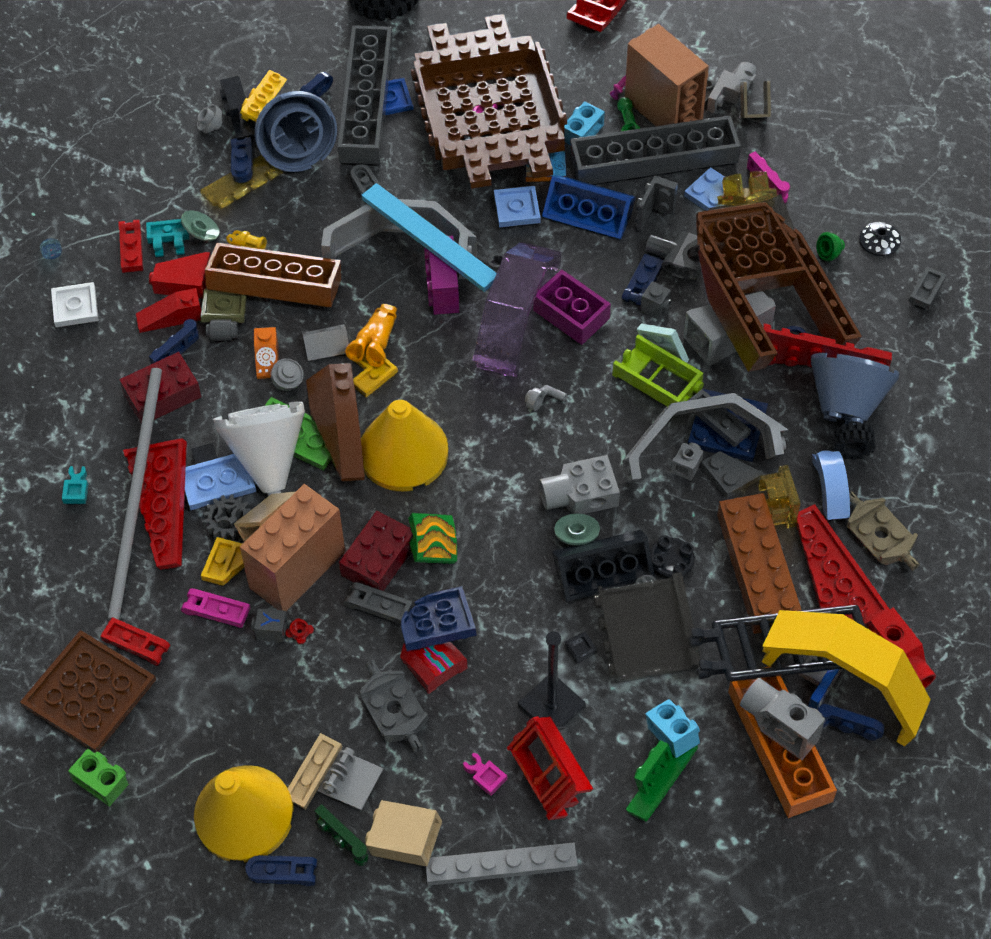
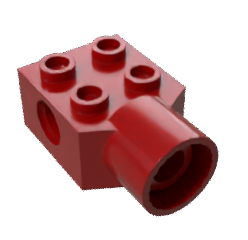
(895, 630)

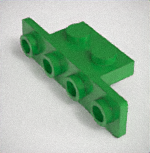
(656, 779)

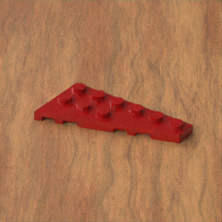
(833, 569)

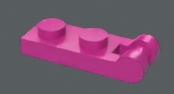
(758, 163)
(216, 608)

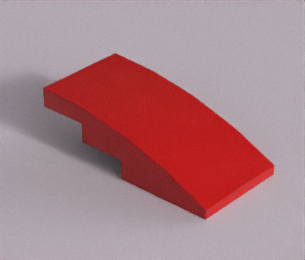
(595, 13)

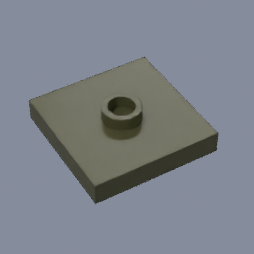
(223, 306)

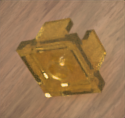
(756, 192)
(783, 497)

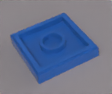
(398, 97)

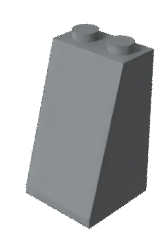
(707, 334)

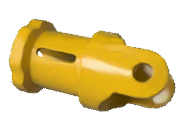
(247, 240)

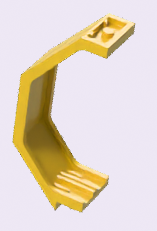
(857, 652)

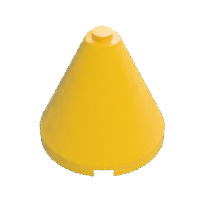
(403, 448)
(243, 813)

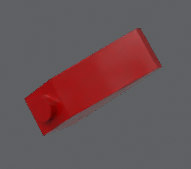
(170, 311)

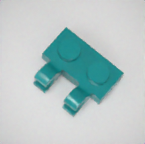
(165, 232)

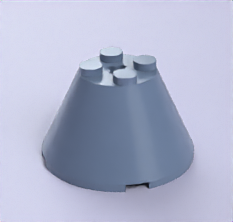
(850, 386)

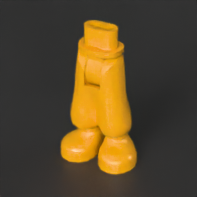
(375, 336)

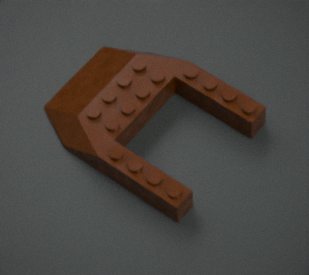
(753, 252)

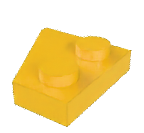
(223, 562)

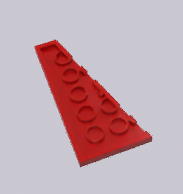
(799, 348)
(163, 499)

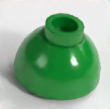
(829, 246)

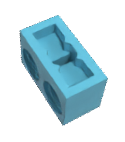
(584, 122)
(673, 727)

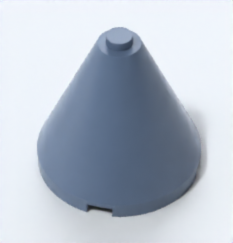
(295, 131)

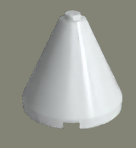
(264, 441)

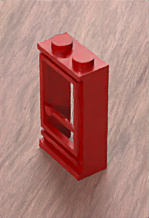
(573, 779)

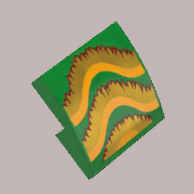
(433, 538)

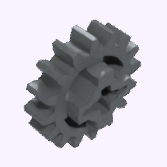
(228, 513)

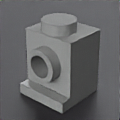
(687, 460)

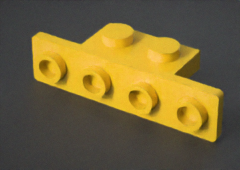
(263, 94)

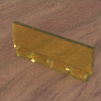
(223, 189)

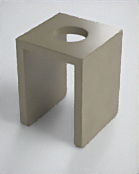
(767, 101)

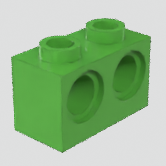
(95, 780)

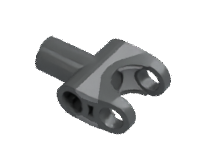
(676, 254)

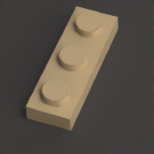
(313, 770)

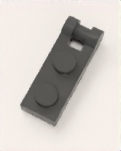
(377, 602)

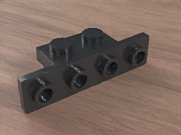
(234, 95)

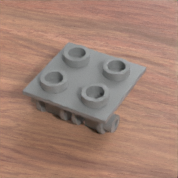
(350, 779)

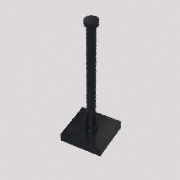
(551, 695)

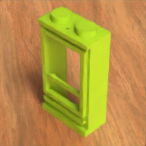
(638, 359)

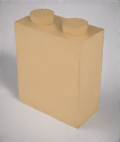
(260, 514)
(403, 833)

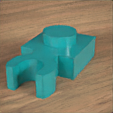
(75, 489)

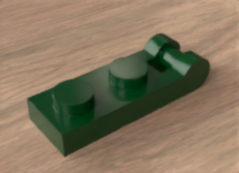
(341, 835)

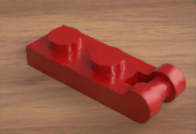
(131, 246)
(134, 641)

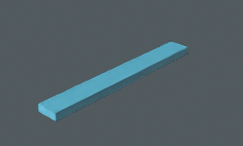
(430, 237)

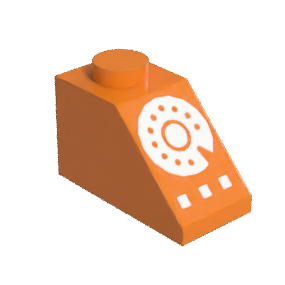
(265, 351)

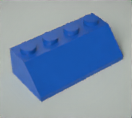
(588, 206)

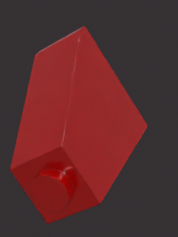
(180, 275)

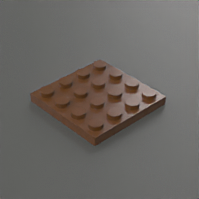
(88, 691)

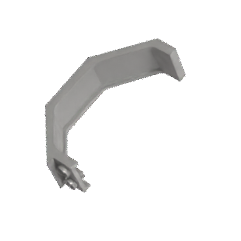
(367, 222)
(771, 430)

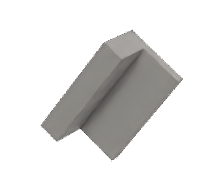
(325, 342)

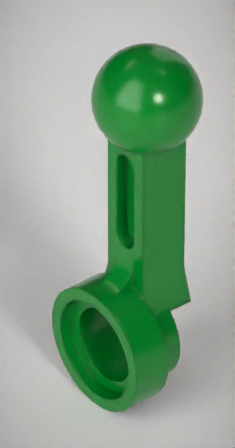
(625, 107)

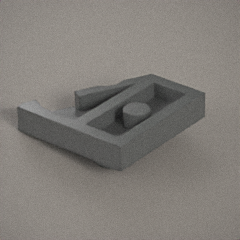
(729, 474)

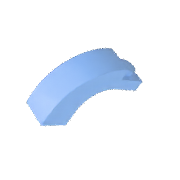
(833, 484)

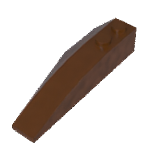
(336, 416)

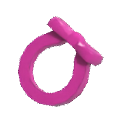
(618, 88)

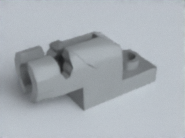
(729, 86)

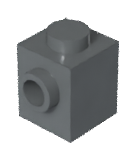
(656, 300)

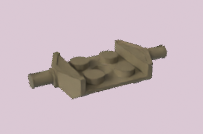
(873, 517)

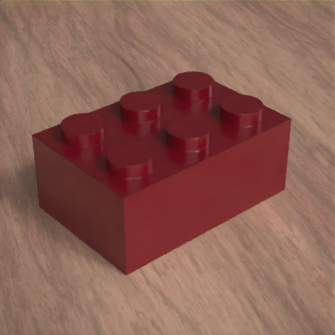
(176, 387)
(377, 552)

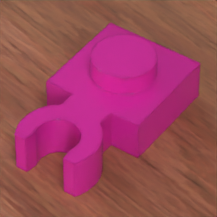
(486, 776)

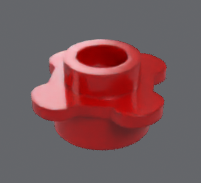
(299, 624)

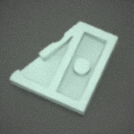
(665, 338)

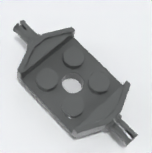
(390, 689)

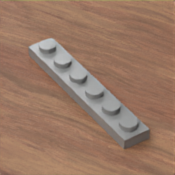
(501, 864)

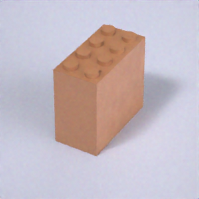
(665, 78)
(293, 548)

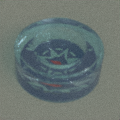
(50, 248)

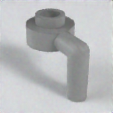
(536, 396)

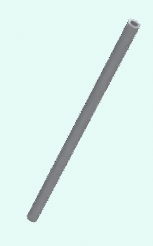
(135, 494)

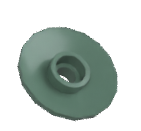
(200, 225)
(577, 529)

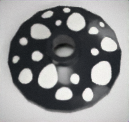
(880, 239)

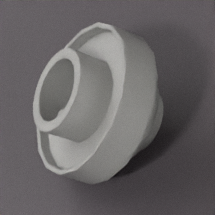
(209, 119)
(286, 374)

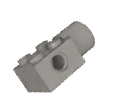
(582, 487)
(784, 717)

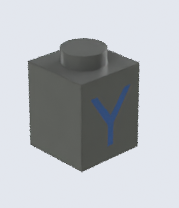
(270, 625)

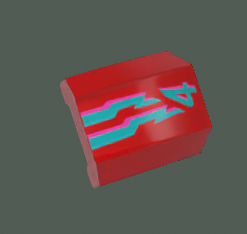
(434, 664)

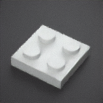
(74, 304)

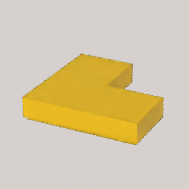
(372, 376)

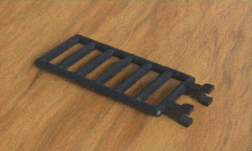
(725, 666)

